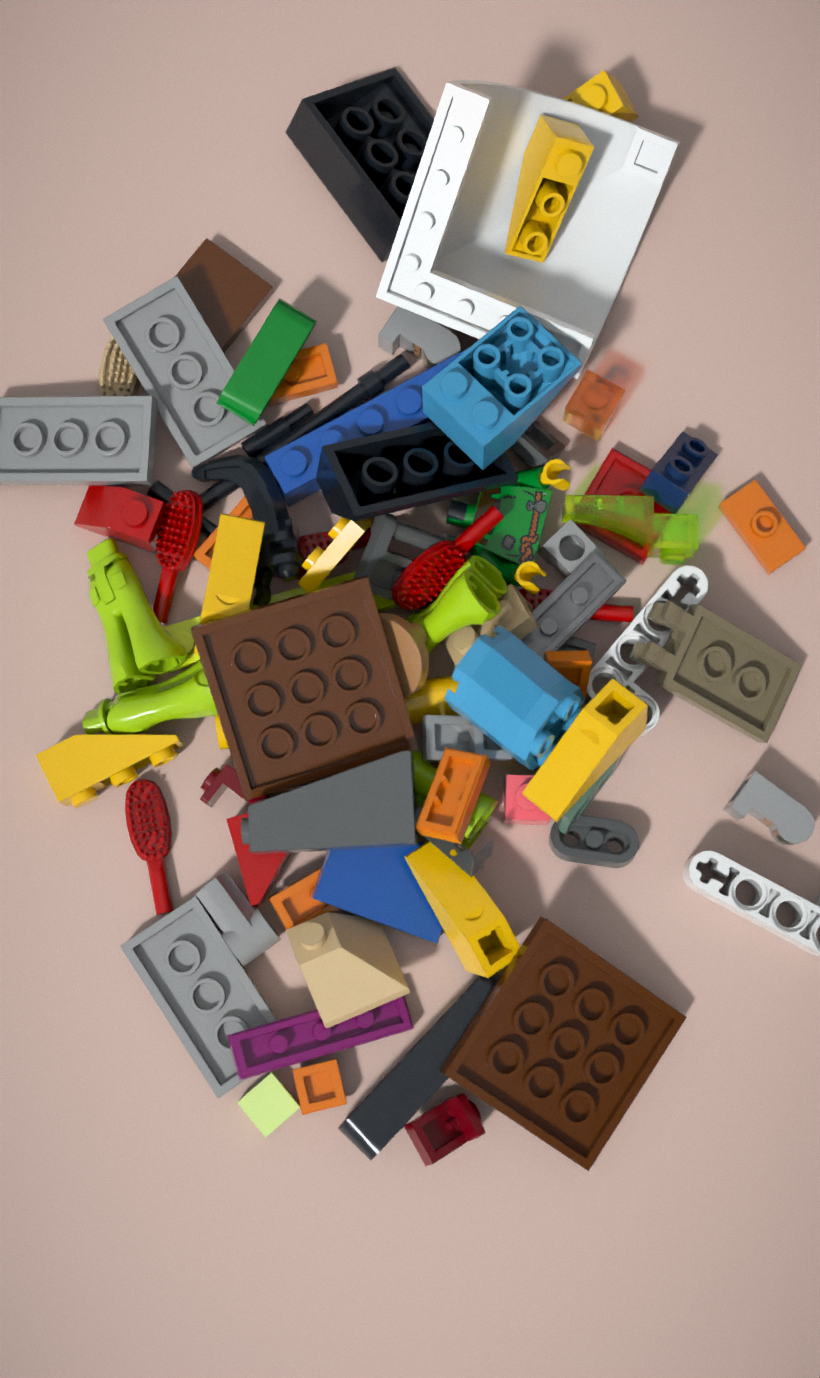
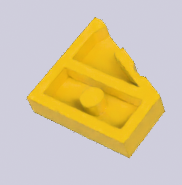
(321, 562)

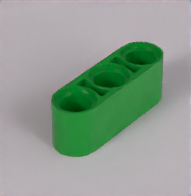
(266, 362)

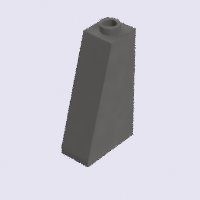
(342, 812)

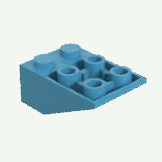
(498, 386)

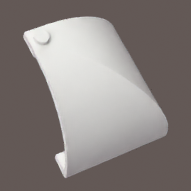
(460, 208)

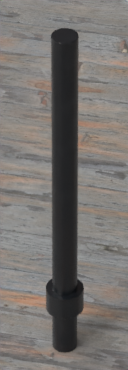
(369, 386)

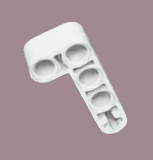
(639, 630)
(767, 899)

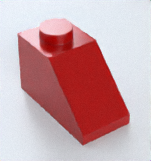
(122, 516)
(257, 870)

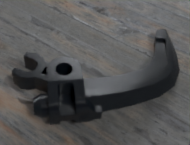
(280, 542)

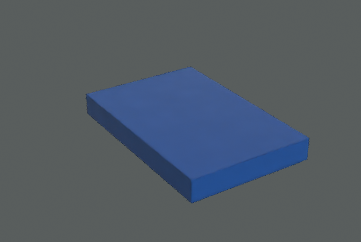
(379, 888)

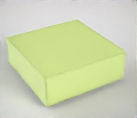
(269, 1104)

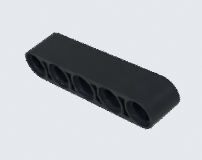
(415, 1075)

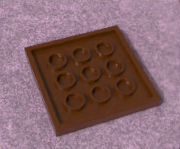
(305, 687)
(563, 1043)

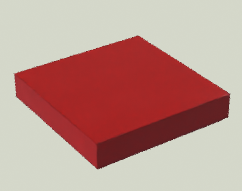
(619, 477)

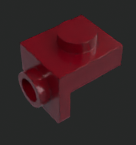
(219, 781)
(445, 1128)

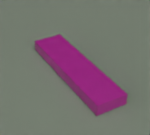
(306, 1037)

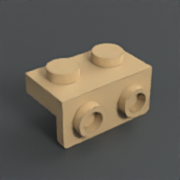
(514, 617)

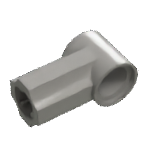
(243, 926)

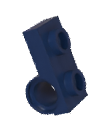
(678, 472)

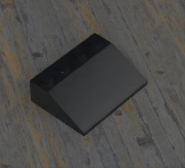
(365, 150)

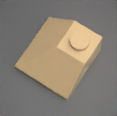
(346, 965)

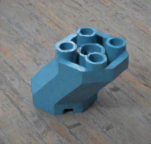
(514, 697)

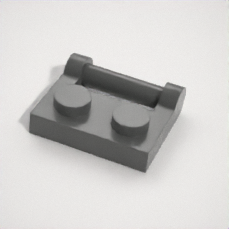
(385, 566)

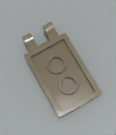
(719, 668)

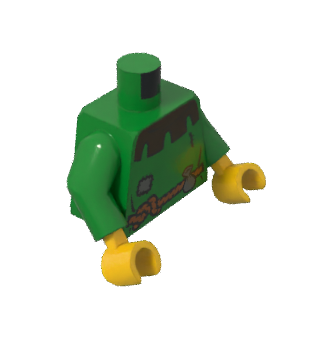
(515, 539)

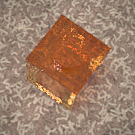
(593, 405)

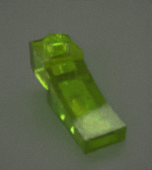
(664, 535)

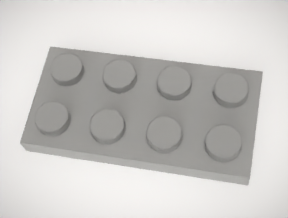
(181, 369)
(77, 440)
(199, 988)

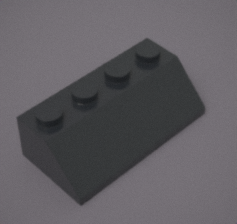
(402, 472)

